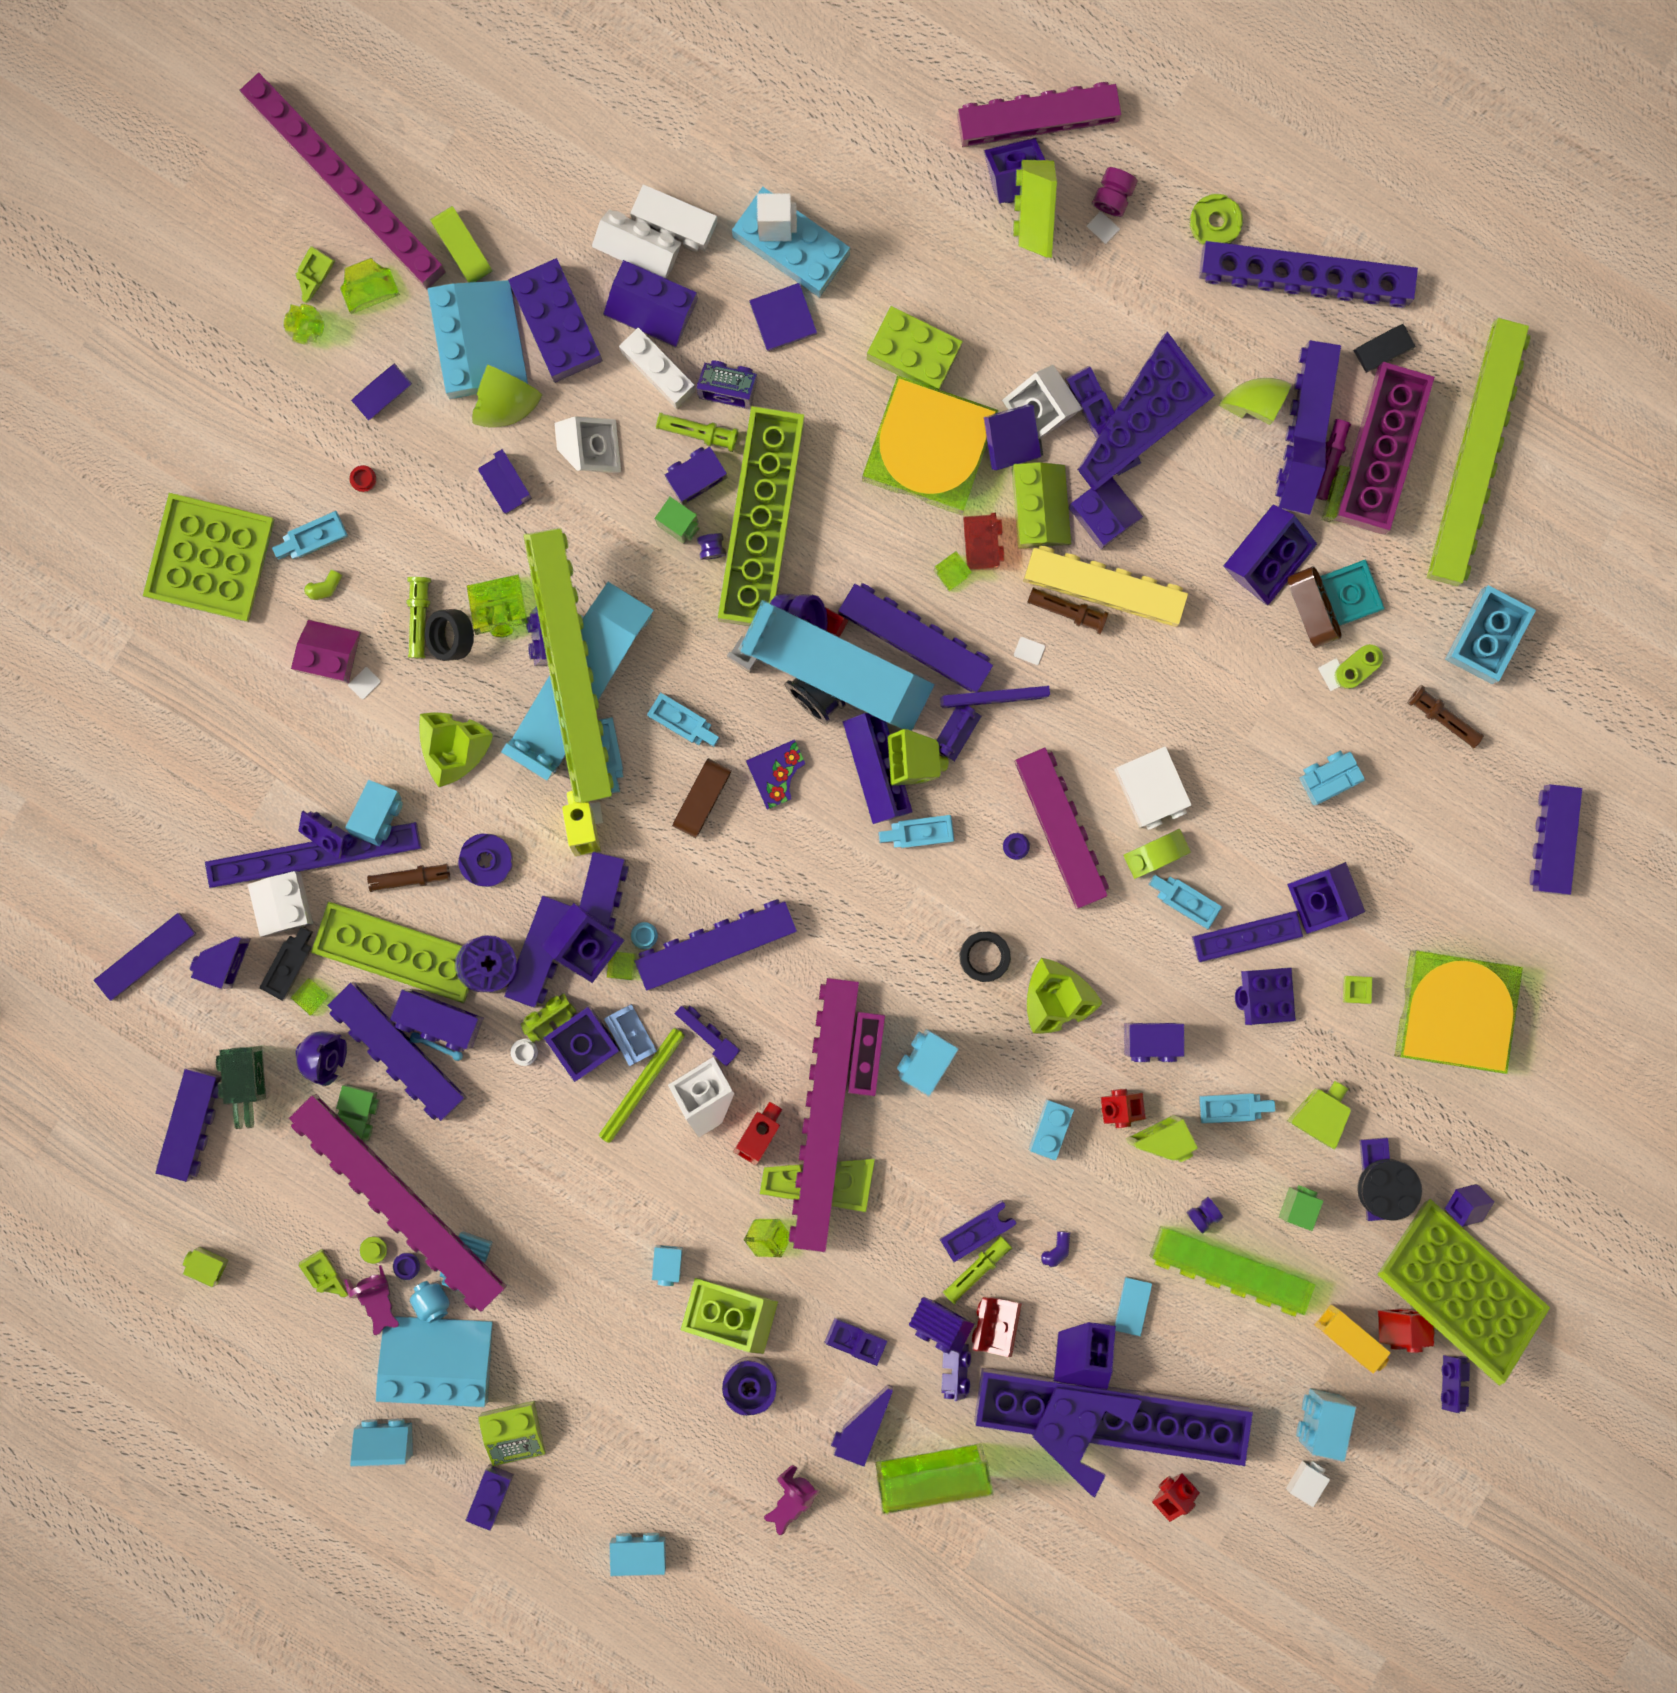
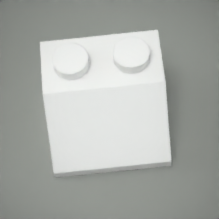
(1050, 397)
(280, 903)

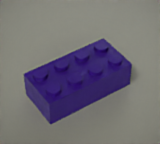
(555, 320)

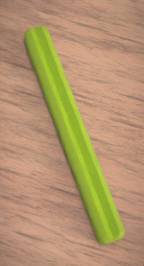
(641, 1085)

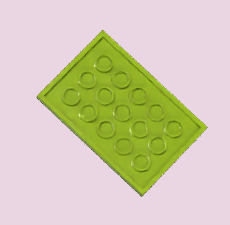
(1464, 1291)

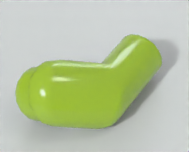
(323, 589)

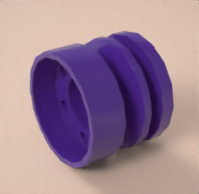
(478, 978)

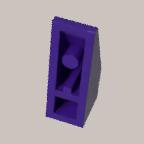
(860, 1431)

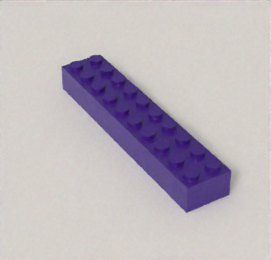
(1160, 1426)

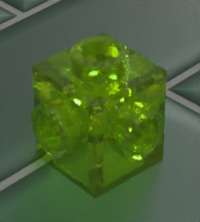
(297, 318)

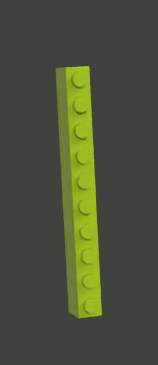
(1478, 452)
(568, 664)

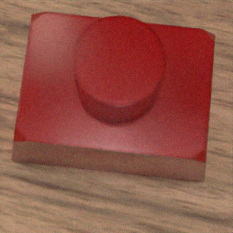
(752, 1144)

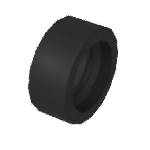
(462, 632)
(1000, 969)

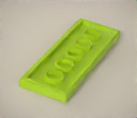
(389, 951)

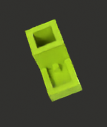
(1157, 853)

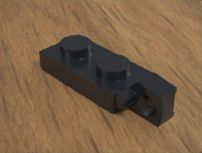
(287, 965)

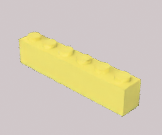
(1105, 587)

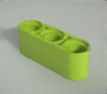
(461, 245)

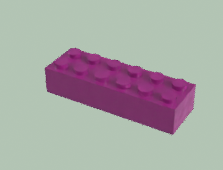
(1384, 447)

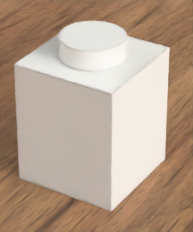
(1308, 1482)

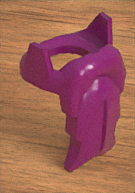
(374, 1295)
(796, 1499)

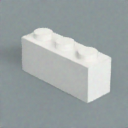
(776, 217)
(674, 218)
(636, 243)
(657, 368)

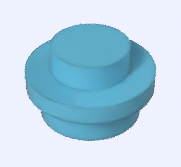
(644, 935)

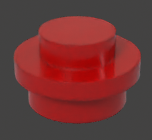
(362, 478)

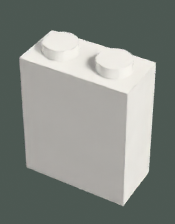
(1153, 788)

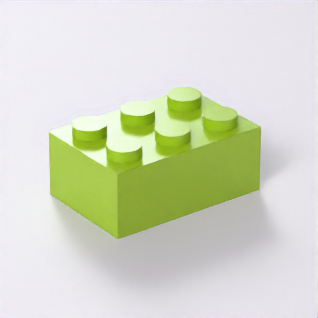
(913, 349)

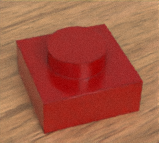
(836, 622)

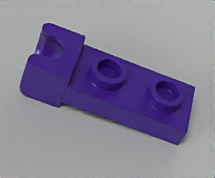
(724, 1049)
(976, 1232)

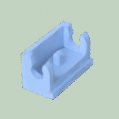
(630, 1035)

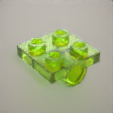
(497, 606)

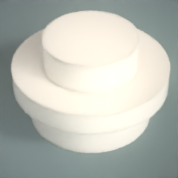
(524, 1052)

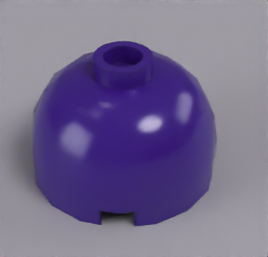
(320, 1056)

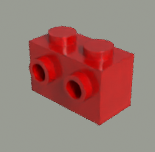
(1405, 1330)

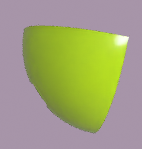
(1258, 398)
(503, 399)
(451, 746)
(1057, 997)

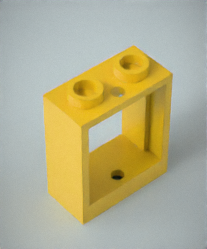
(1353, 1339)

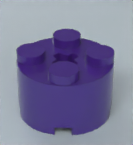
(748, 1370)

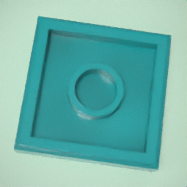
(1352, 592)

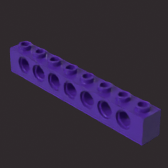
(1401, 277)

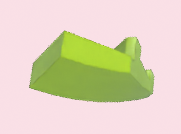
(313, 272)
(322, 1274)

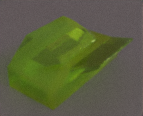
(367, 285)

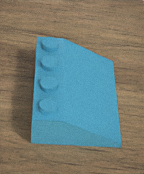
(475, 328)
(435, 1362)

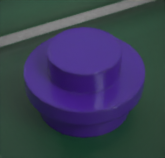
(1016, 846)
(406, 1266)

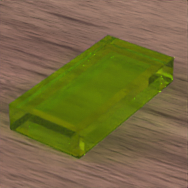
(1336, 493)

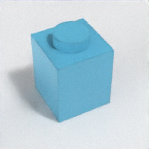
(667, 1264)

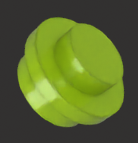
(373, 1250)

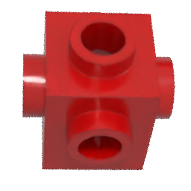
(1123, 1108)
(1180, 1494)

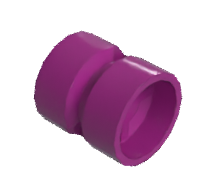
(1115, 190)

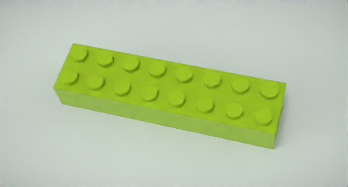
(761, 513)

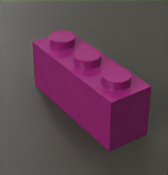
(866, 1053)

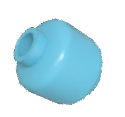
(429, 1301)

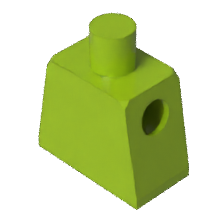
(914, 758)
(1323, 1115)

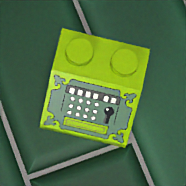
(511, 1433)

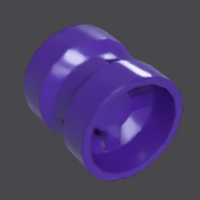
(1210, 1211)

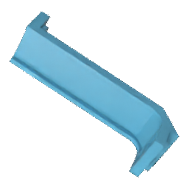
(609, 632)
(836, 666)

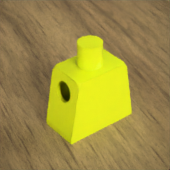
(583, 833)

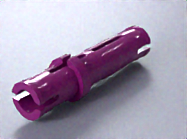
(1334, 449)

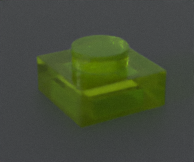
(310, 996)

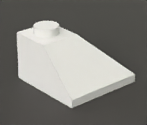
(589, 443)
(703, 1096)

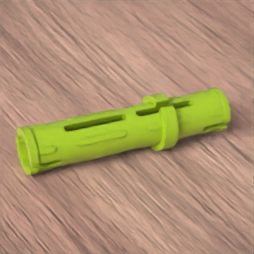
(977, 1270)

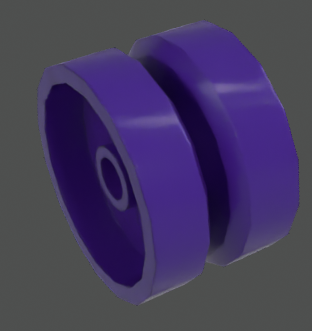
(805, 606)

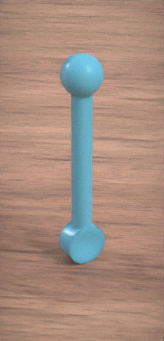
(415, 1038)

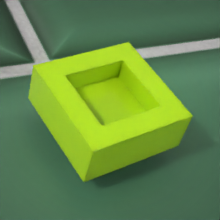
(1357, 989)

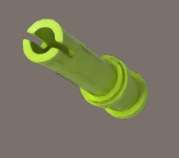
(666, 422)
(418, 603)

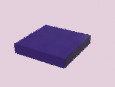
(783, 317)
(1012, 437)

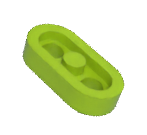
(1359, 666)

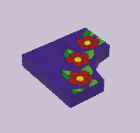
(774, 772)

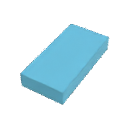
(1132, 1306)

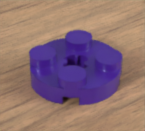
(470, 857)

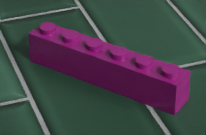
(1039, 114)
(1061, 828)

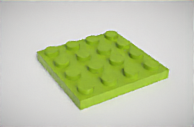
(208, 557)

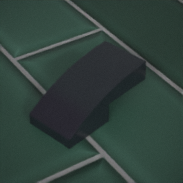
(1384, 348)

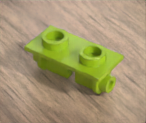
(537, 1024)

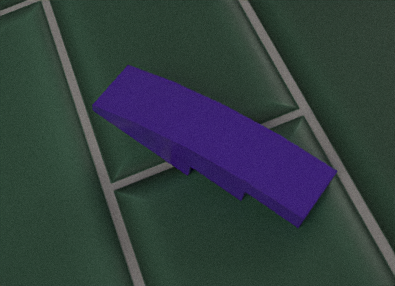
(1094, 404)

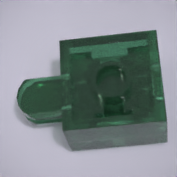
(241, 1081)

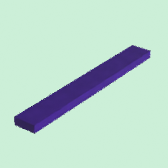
(306, 857)

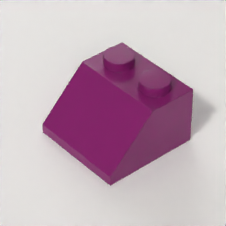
(326, 651)

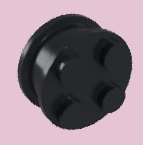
(813, 700)
(1389, 1189)

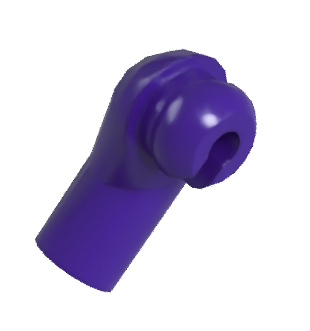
(1060, 1252)

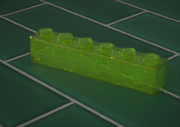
(1232, 1270)

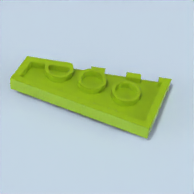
(850, 1183)

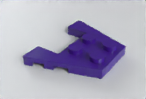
(1070, 1425)

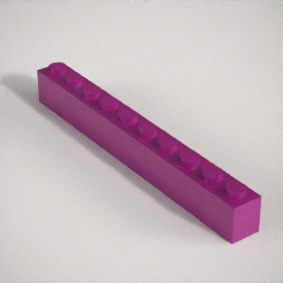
(342, 181)
(826, 1115)
(397, 1202)

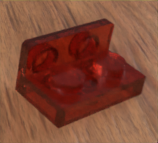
(981, 542)

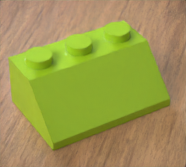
(1036, 206)
(1041, 505)
(1166, 1139)

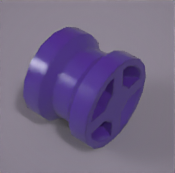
(711, 546)

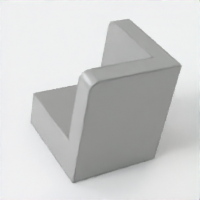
(742, 660)

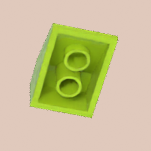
(729, 1316)

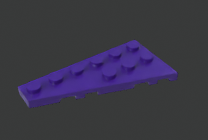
(1155, 403)

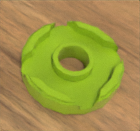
(1219, 205)

